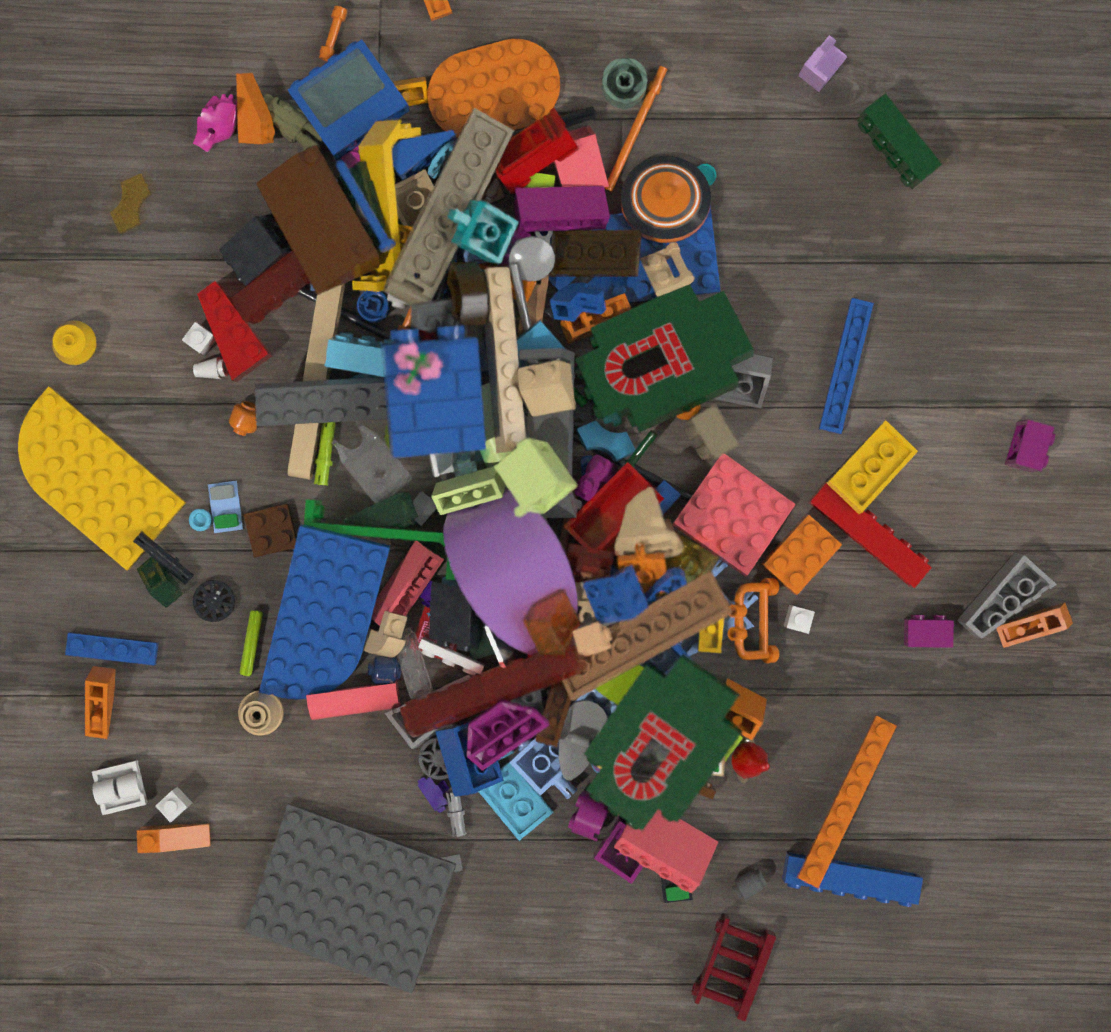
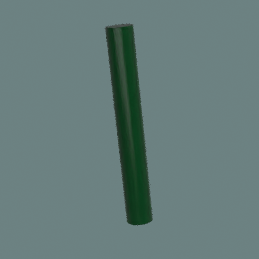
(643, 446)

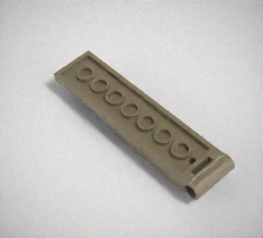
(462, 179)

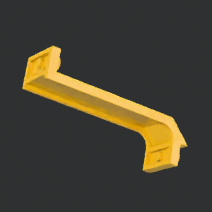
(377, 152)

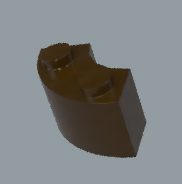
(468, 293)

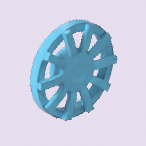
(440, 160)

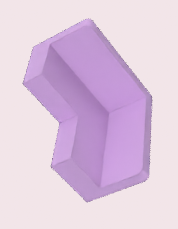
(822, 64)

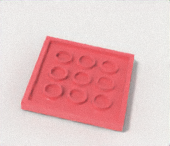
(734, 514)

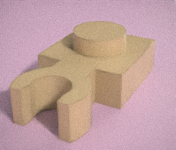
(582, 600)

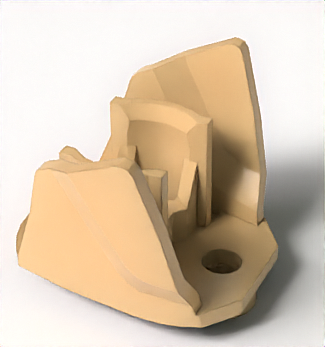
(646, 525)

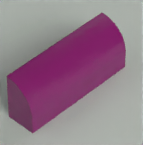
(561, 208)

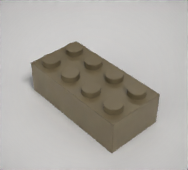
(710, 434)

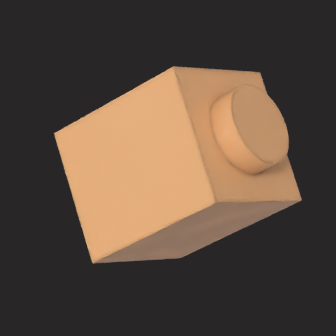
(592, 639)

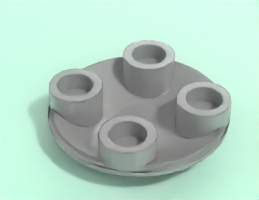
(533, 257)

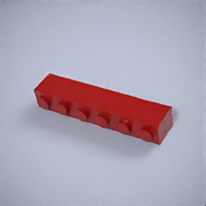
(872, 536)

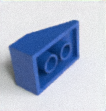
(417, 153)

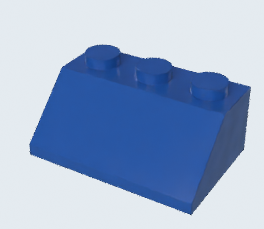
(463, 774)

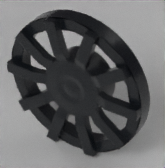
(213, 601)

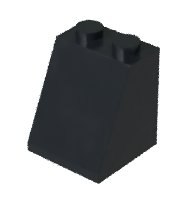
(255, 248)
(453, 618)

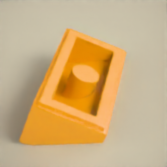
(413, 90)

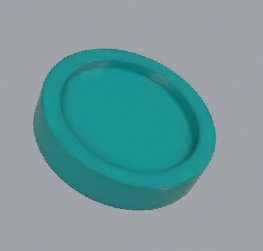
(709, 172)

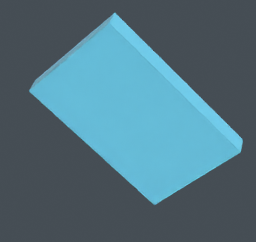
(516, 802)

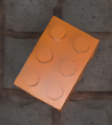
(801, 554)

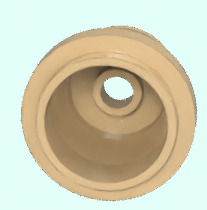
(269, 708)

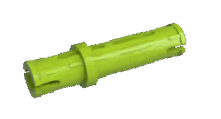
(324, 454)

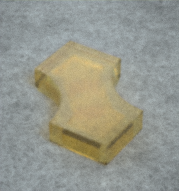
(133, 195)

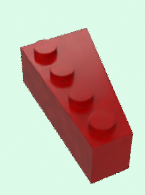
(235, 337)

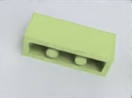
(468, 490)

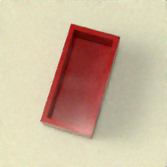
(602, 516)

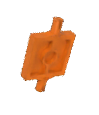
(647, 567)

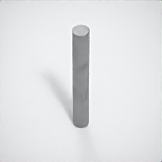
(520, 295)

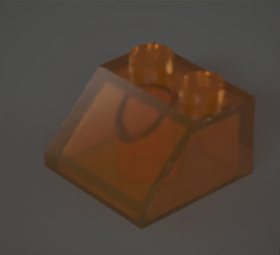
(552, 623)

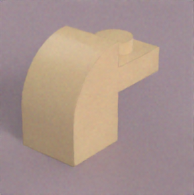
(387, 640)

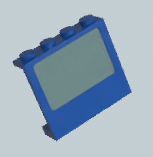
(348, 98)

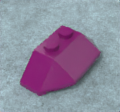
(501, 731)

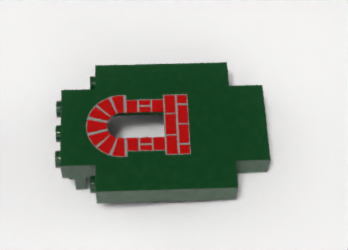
(697, 341)
(685, 716)

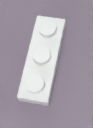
(451, 657)

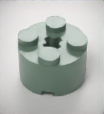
(624, 70)

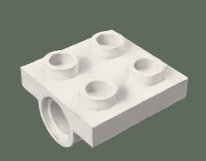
(119, 787)

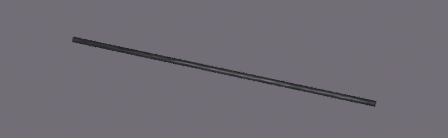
(387, 335)

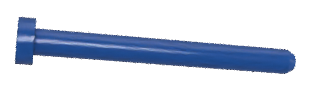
(386, 243)

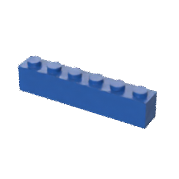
(859, 880)

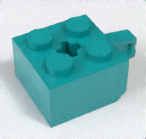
(483, 230)

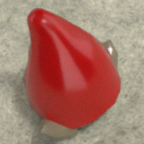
(749, 760)

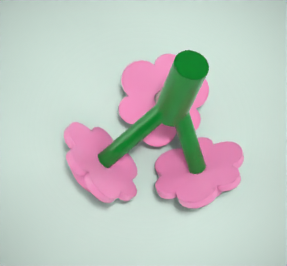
(424, 364)

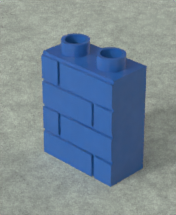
(447, 409)

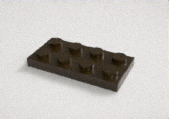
(596, 253)

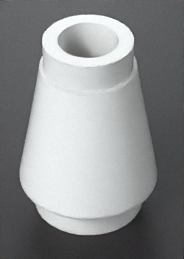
(211, 368)

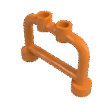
(738, 633)

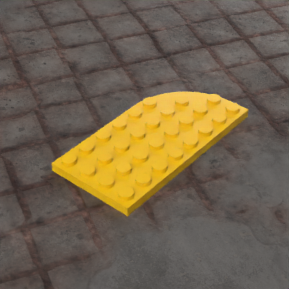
(92, 479)

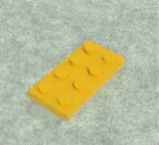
(872, 467)

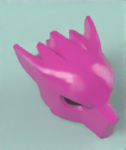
(216, 115)

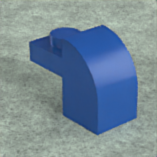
(575, 299)

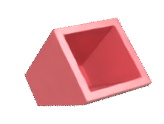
(585, 165)

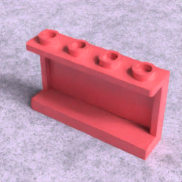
(670, 849)

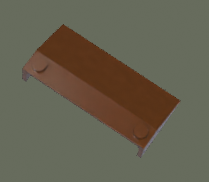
(318, 221)

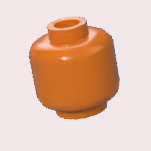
(243, 418)

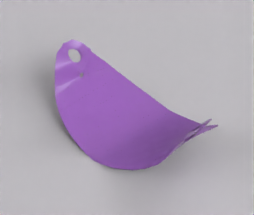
(506, 565)

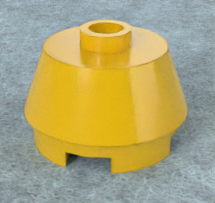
(74, 342)

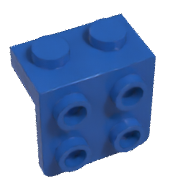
(616, 596)

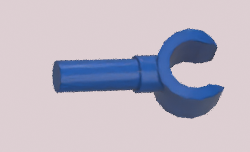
(584, 462)

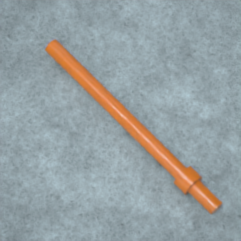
(653, 89)

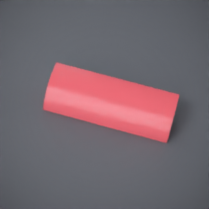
(407, 582)
(353, 700)

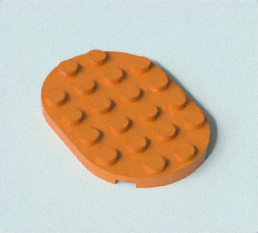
(505, 80)

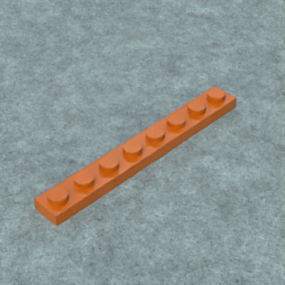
(846, 801)

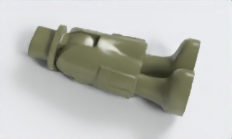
(291, 122)

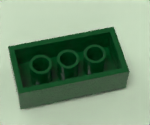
(898, 142)

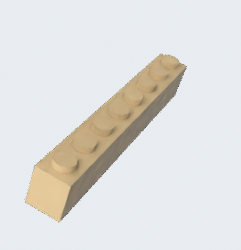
(503, 361)

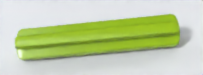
(251, 642)

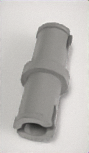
(456, 814)

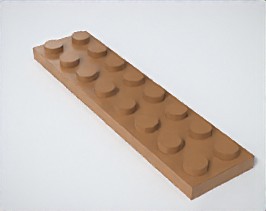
(651, 633)

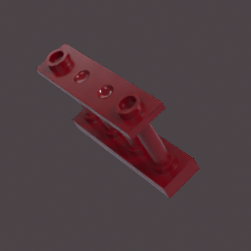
(748, 984)

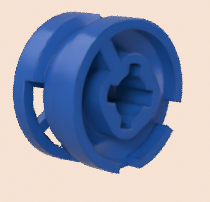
(373, 306)

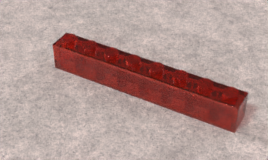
(487, 690)

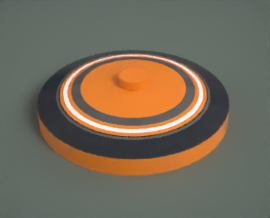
(665, 199)

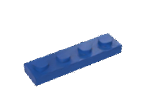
(111, 648)

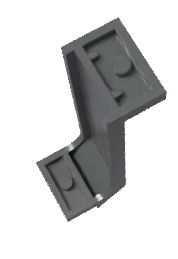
(555, 429)

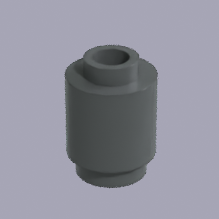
(749, 884)

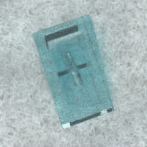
(464, 462)

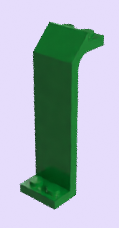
(315, 511)

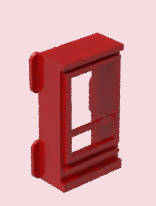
(535, 150)

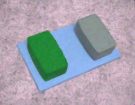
(225, 506)

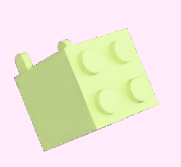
(535, 476)

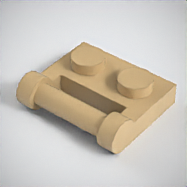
(660, 273)

